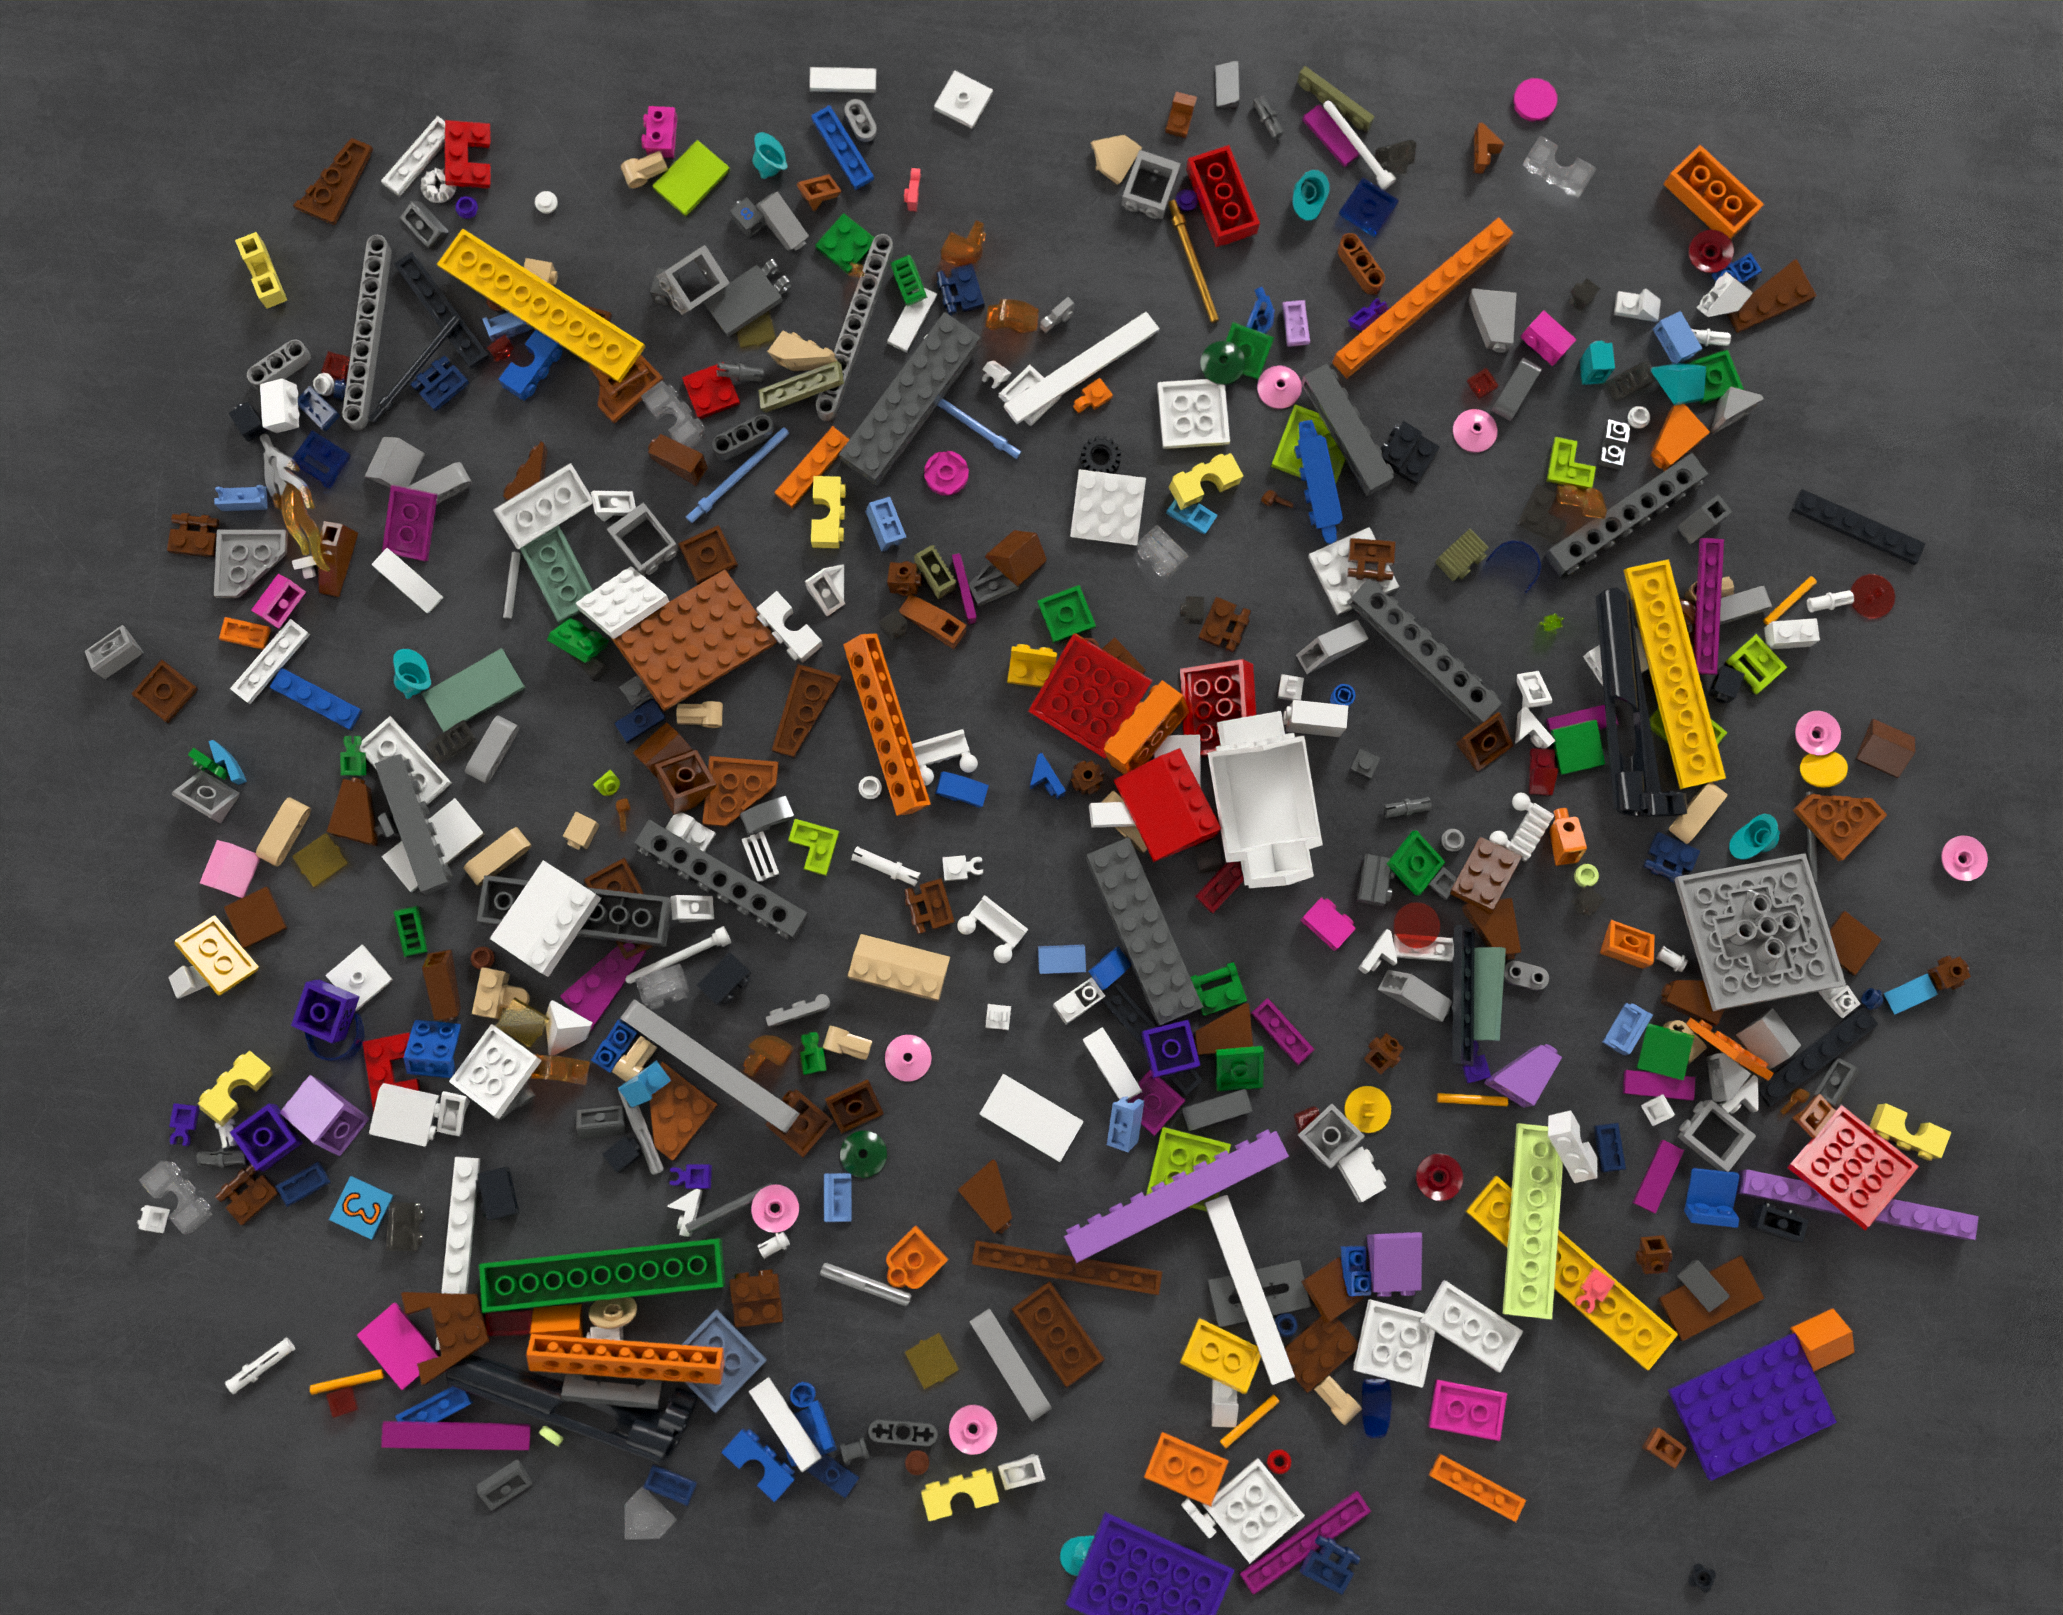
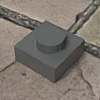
(1364, 764)
(1443, 883)

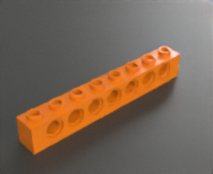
(886, 724)
(625, 1359)

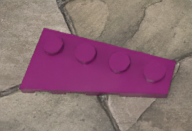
(600, 985)

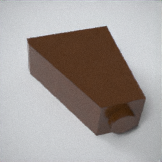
(678, 458)
(354, 813)
(1496, 928)
(442, 985)
(1690, 999)
(1226, 1032)
(988, 1197)

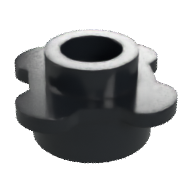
(1709, 1576)

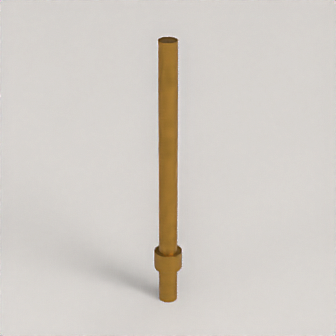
(1179, 223)

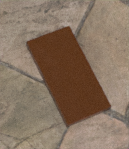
(618, 878)
(1691, 1317)
(1058, 1334)

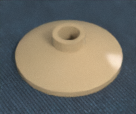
(612, 1312)

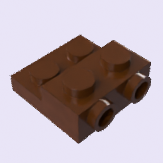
(807, 1127)
(756, 1298)

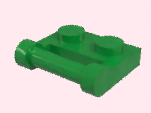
(1221, 996)

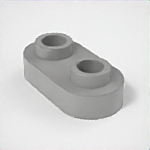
(862, 121)
(1526, 975)

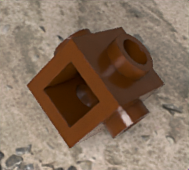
(904, 578)
(1087, 785)
(1949, 973)
(1383, 1053)
(1654, 1254)

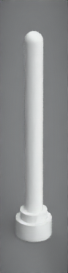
(1384, 178)
(718, 938)

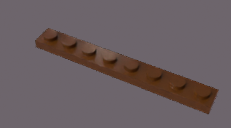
(1066, 1268)

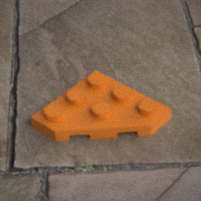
(1731, 1048)

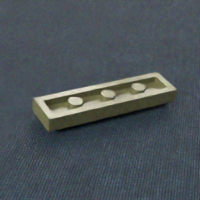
(1326, 92)
(801, 386)

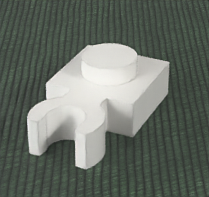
(957, 868)
(1203, 1521)

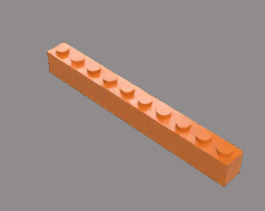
(1422, 298)

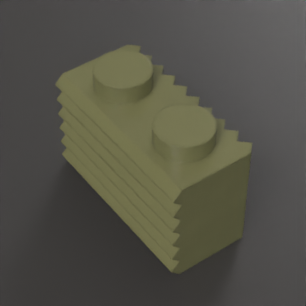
(1461, 555)
(935, 571)

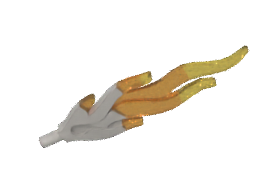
(288, 494)

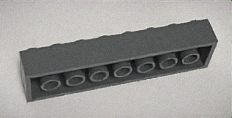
(910, 399)
(615, 918)
(1143, 932)

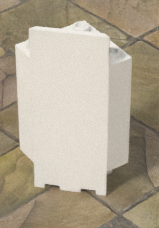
(1265, 800)

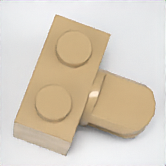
(495, 994)

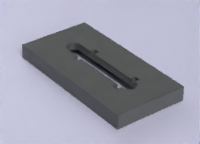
(1293, 1299)
(581, 1390)

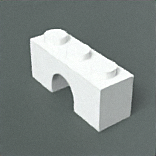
(800, 643)
(1575, 1155)

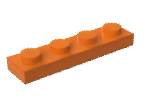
(812, 465)
(1477, 1487)

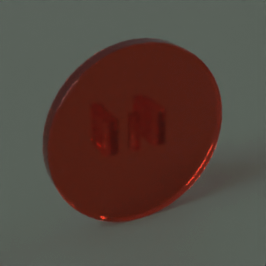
(1872, 596)
(1416, 925)

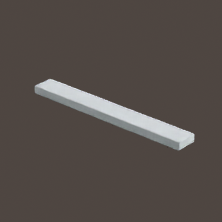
(1081, 368)
(1249, 1289)

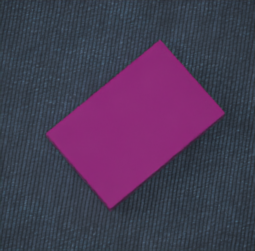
(409, 522)

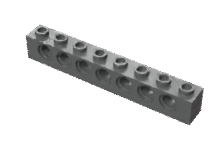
(1688, 469)
(1411, 650)
(654, 833)

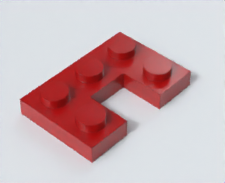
(457, 168)
(379, 1057)

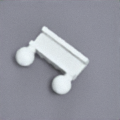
(943, 748)
(1529, 831)
(999, 923)

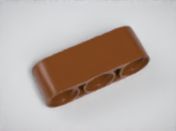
(1361, 274)

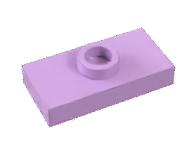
(1296, 323)

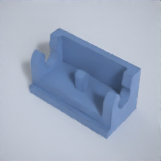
(505, 324)
(1677, 338)
(241, 498)
(885, 523)
(1061, 959)
(1627, 1029)
(1125, 1124)
(837, 1197)

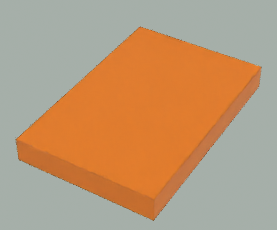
(1186, 1469)

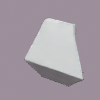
(828, 588)
(564, 1028)

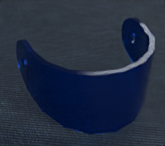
(1523, 543)
(360, 1036)
(1376, 1407)

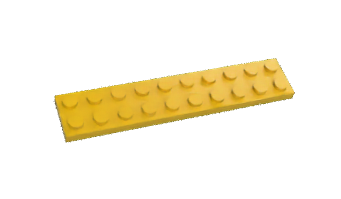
(541, 305)
(1674, 674)
(1617, 1316)

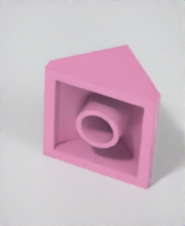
(230, 869)

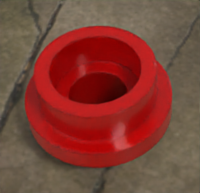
(1285, 1465)

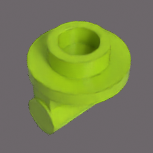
(607, 784)

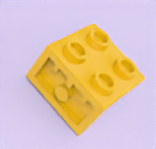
(1030, 666)

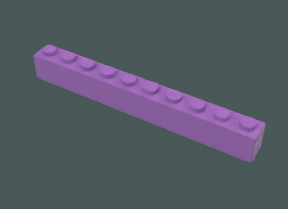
(1176, 1196)
(1895, 1213)

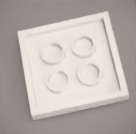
(1193, 414)
(1108, 507)
(1332, 566)
(622, 602)
(495, 1071)
(1394, 1344)
(1254, 1510)

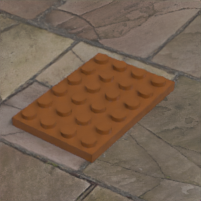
(694, 640)

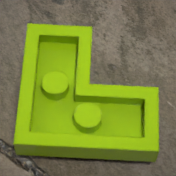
(1563, 468)
(819, 840)

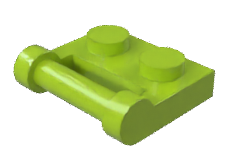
(1761, 659)

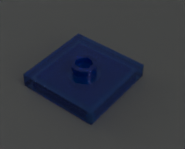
(1368, 207)

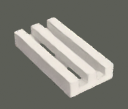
(753, 838)

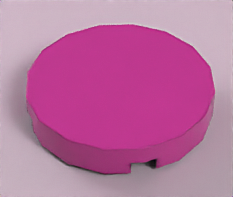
(1535, 99)
(946, 473)

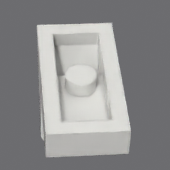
(1637, 306)
(612, 503)
(1533, 690)
(1530, 725)
(691, 831)
(692, 908)
(1384, 948)
(186, 981)
(1746, 1095)
(452, 1113)
(689, 1204)
(1223, 1405)
(1021, 1472)

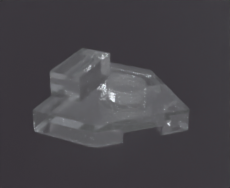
(646, 1517)

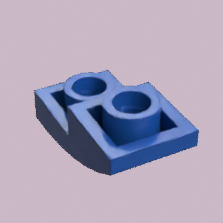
(1741, 270)
(962, 789)
(1110, 968)
(615, 1045)
(1354, 1270)

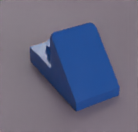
(1044, 772)

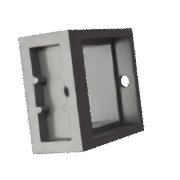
(1158, 166)
(709, 269)
(630, 522)
(1734, 1151)

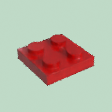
(710, 393)

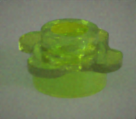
(1551, 622)

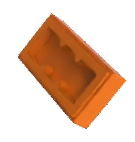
(244, 633)

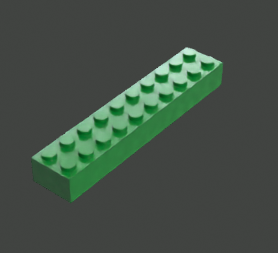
(602, 1275)

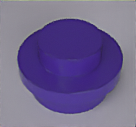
(1186, 200)
(466, 207)

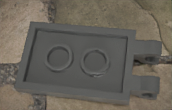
(747, 298)

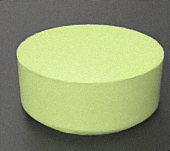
(1586, 875)
(551, 1435)

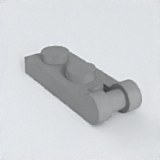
(798, 1011)

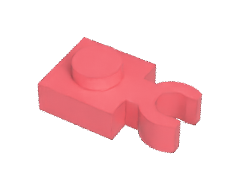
(911, 194)
(1595, 1287)

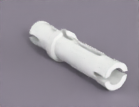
(886, 866)
(237, 1383)

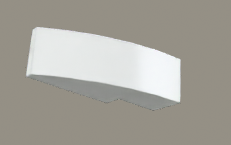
(407, 580)
(1111, 1064)

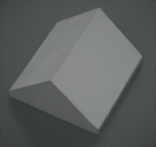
(1734, 406)
(395, 463)
(113, 652)
(207, 795)
(1769, 1039)
(1725, 1076)
(1330, 1136)

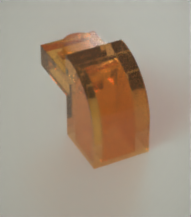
(964, 251)
(1012, 314)
(767, 1047)
(561, 1069)

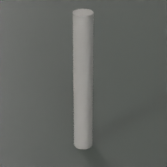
(511, 585)

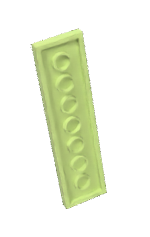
(1533, 1224)

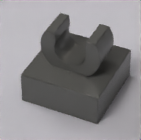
(387, 826)

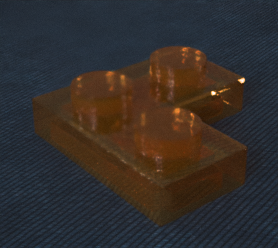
(1589, 500)

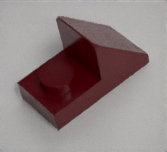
(1542, 772)

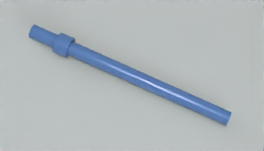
(999, 442)
(705, 504)

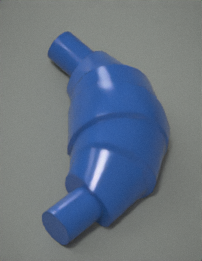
(1262, 314)

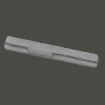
(640, 1129)
(865, 1284)

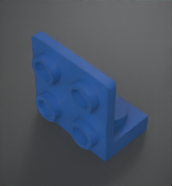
(432, 1049)
(1712, 1197)
(817, 1428)

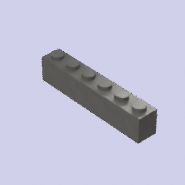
(1347, 429)
(413, 825)

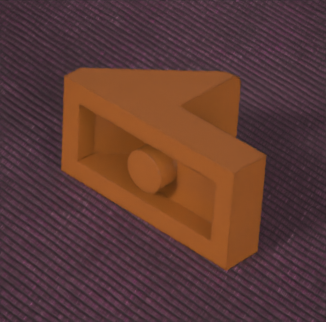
(1181, 114)
(1484, 144)
(818, 190)
(1814, 1116)
(1664, 1447)

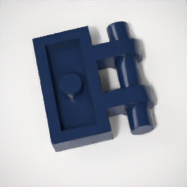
(967, 288)
(442, 388)
(1672, 852)
(1326, 1571)

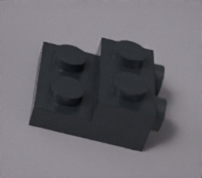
(1408, 452)

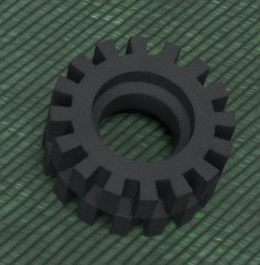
(1100, 444)

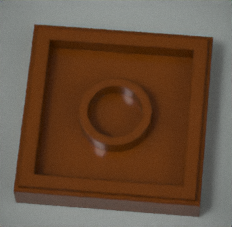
(708, 554)
(164, 691)
(255, 917)
(1852, 942)
(1329, 1290)

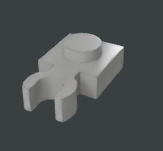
(1059, 313)

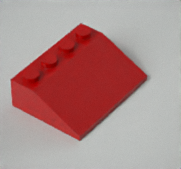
(1216, 695)
(1167, 805)

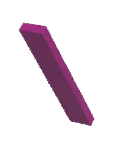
(1708, 605)
(455, 1435)
(1299, 1545)

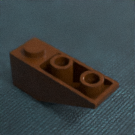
(528, 473)
(336, 550)

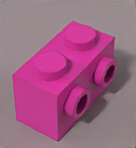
(660, 131)
(1548, 338)
(278, 601)
(1328, 923)

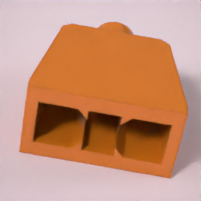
(1566, 838)

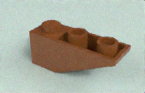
(933, 620)

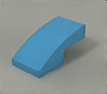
(1194, 516)
(224, 758)
(1910, 994)

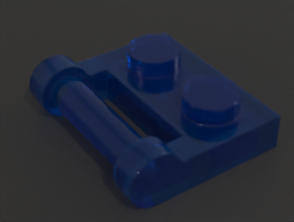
(326, 454)

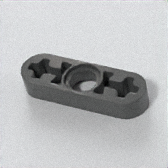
(885, 1425)

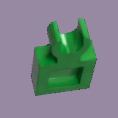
(353, 761)
(203, 762)
(813, 1057)

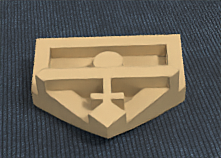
(1115, 156)

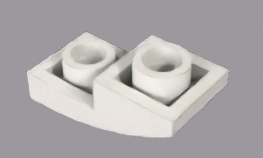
(1840, 1000)

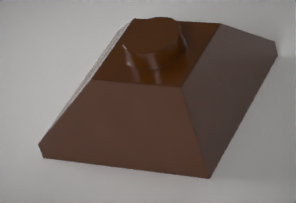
(684, 781)

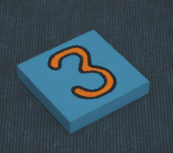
(361, 1207)

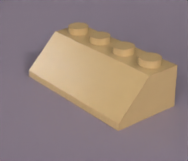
(899, 967)

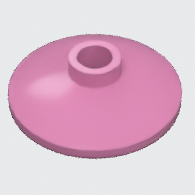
(1275, 396)
(1469, 438)
(1827, 729)
(1974, 858)
(920, 1058)
(779, 1220)
(967, 1441)

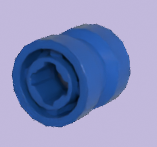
(1337, 696)
(803, 1394)

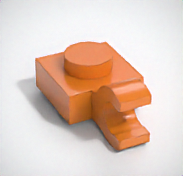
(1094, 395)

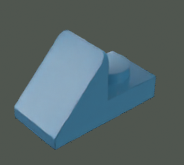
(644, 1084)

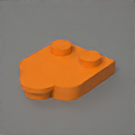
(913, 1260)

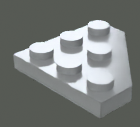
(245, 558)

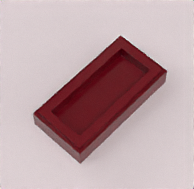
(508, 1323)

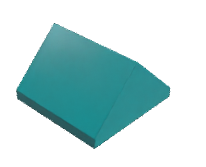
(1681, 382)

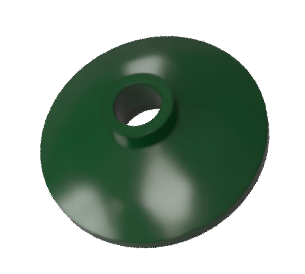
(1222, 373)
(866, 1166)

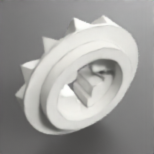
(431, 192)

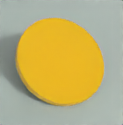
(1824, 769)
(1368, 1109)

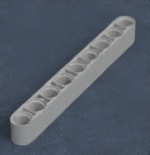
(857, 317)
(371, 341)
(710, 1066)

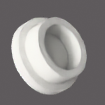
(546, 202)
(324, 384)
(1638, 417)
(870, 787)

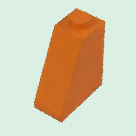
(1678, 436)

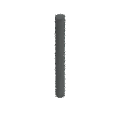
(1812, 850)
(722, 1211)

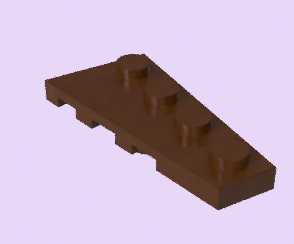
(332, 190)
(1779, 294)
(804, 704)

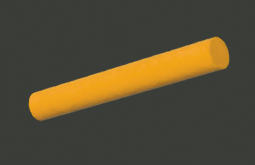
(1790, 600)
(1472, 1099)
(346, 1381)
(1249, 1421)

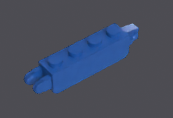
(1320, 481)

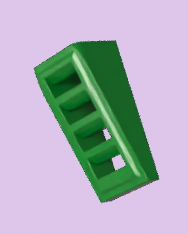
(902, 268)
(419, 928)

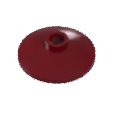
(1715, 242)
(1451, 1177)

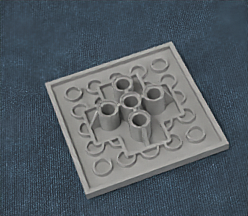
(1741, 968)

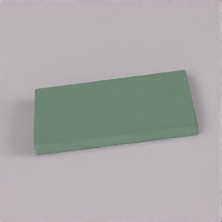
(557, 573)
(473, 690)
(1488, 992)

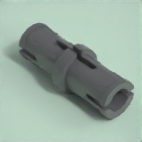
(1268, 117)
(739, 372)
(1407, 807)
(221, 1158)

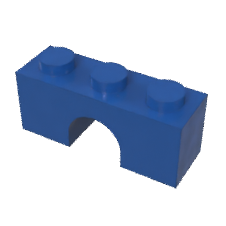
(523, 380)
(777, 1475)

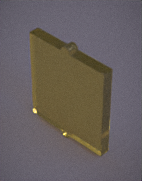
(757, 331)
(320, 859)
(522, 1022)
(931, 1360)

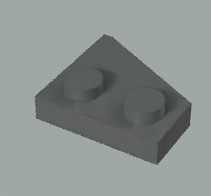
(990, 585)

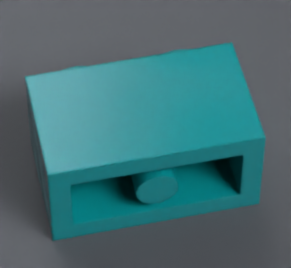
(1597, 363)

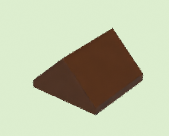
(1018, 556)
(1486, 742)
(660, 747)
(1886, 748)
(854, 1106)

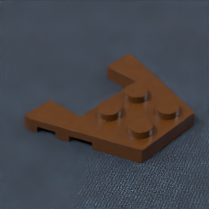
(457, 1325)

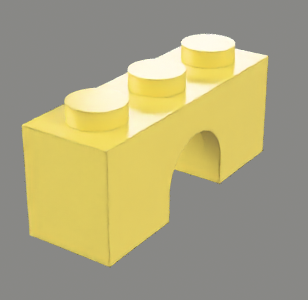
(262, 270)
(1221, 471)
(827, 531)
(246, 1071)
(1928, 1141)
(979, 1486)

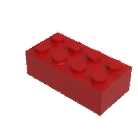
(1222, 196)

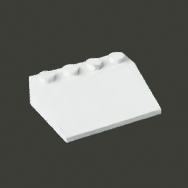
(545, 918)

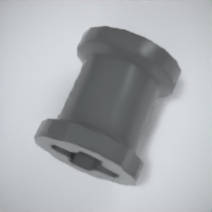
(854, 1451)

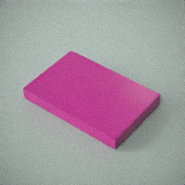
(397, 1345)
(1467, 1410)

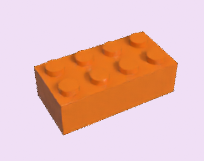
(1713, 193)
(1146, 728)

